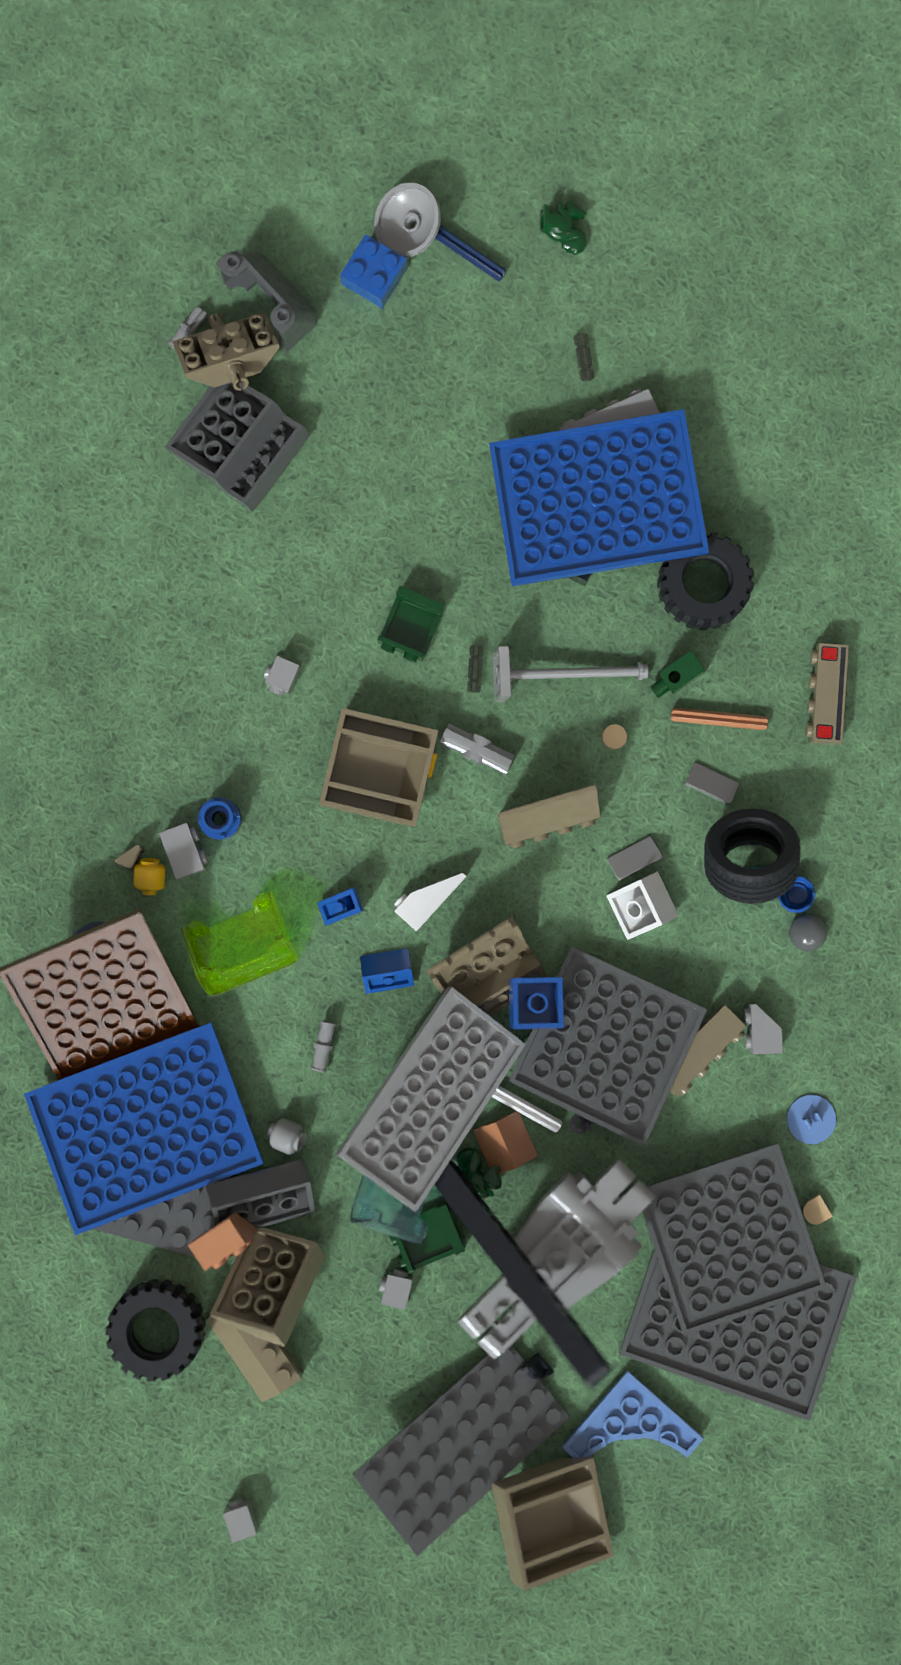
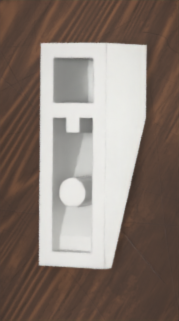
(421, 904)

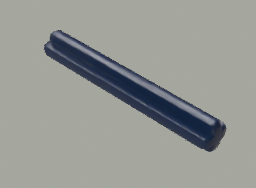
(470, 253)

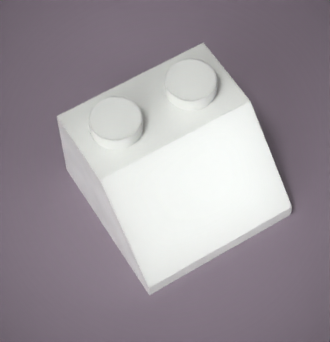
(642, 905)

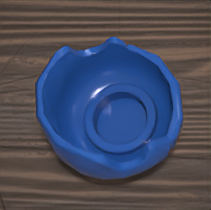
(802, 896)

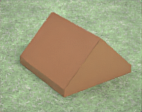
(505, 1142)

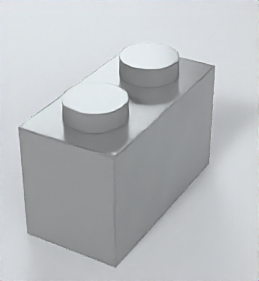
(184, 851)

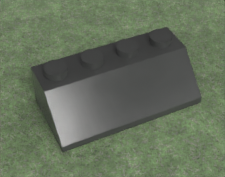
(264, 1195)

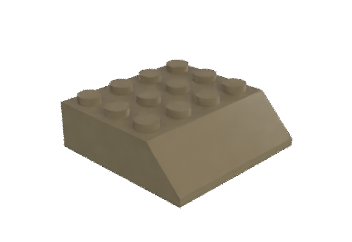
(378, 768)
(552, 1520)

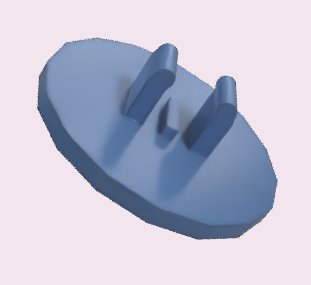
(811, 1119)

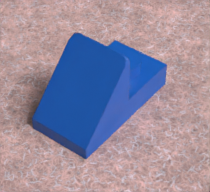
(340, 906)

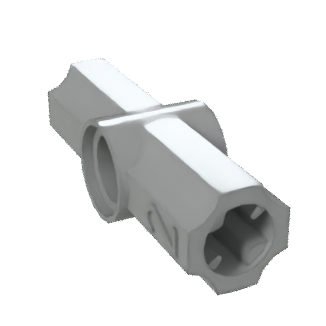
(477, 748)

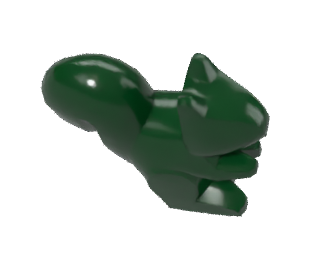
(559, 228)
(470, 1164)

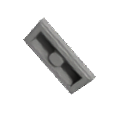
(711, 784)
(634, 858)

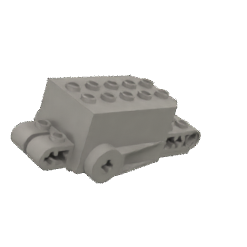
(575, 1241)

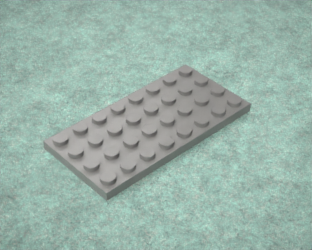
(431, 1099)

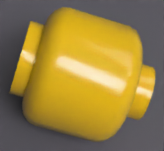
(149, 876)

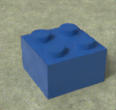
(373, 271)
(536, 1003)

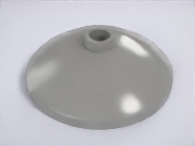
(397, 215)

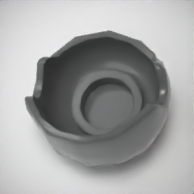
(808, 932)

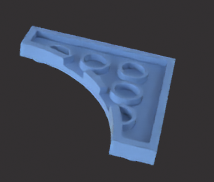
(631, 1413)

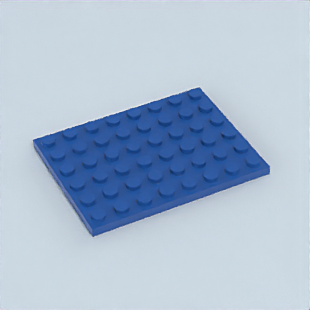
(598, 498)
(143, 1128)

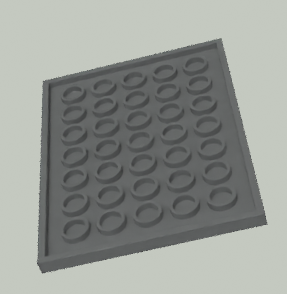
(762, 1356)

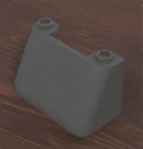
(292, 315)

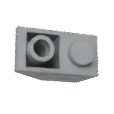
(764, 1033)

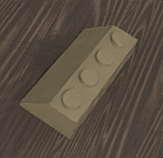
(264, 1364)

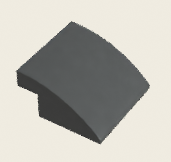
(238, 442)

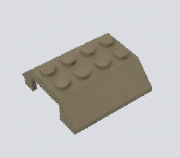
(485, 965)

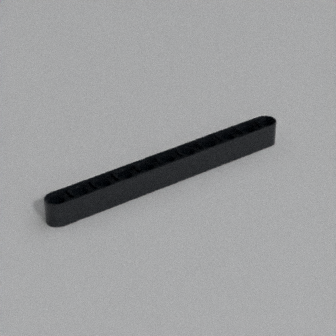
(523, 1277)

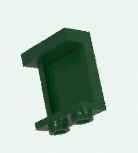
(411, 624)
(440, 1241)

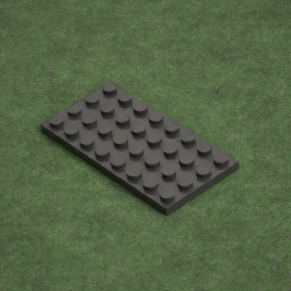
(459, 1448)

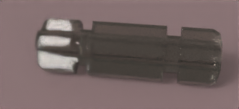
(583, 357)
(475, 668)

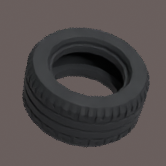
(748, 883)

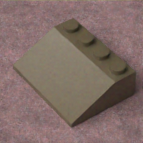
(549, 816)
(269, 1285)

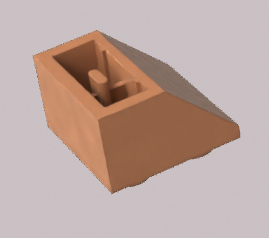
(223, 1241)

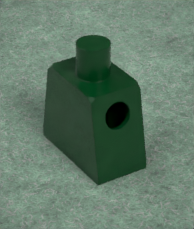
(686, 666)

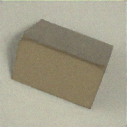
(131, 857)

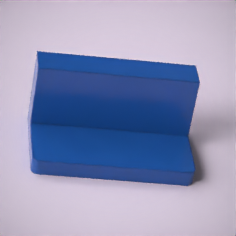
(386, 971)

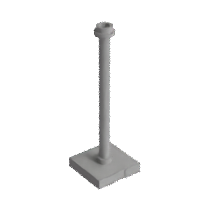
(504, 674)

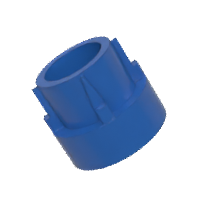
(207, 814)

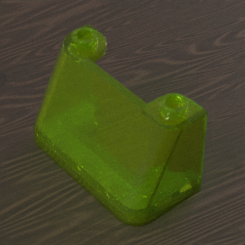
(240, 947)

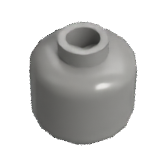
(286, 1136)

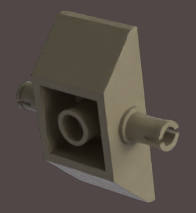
(228, 351)

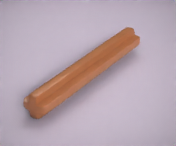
(719, 718)

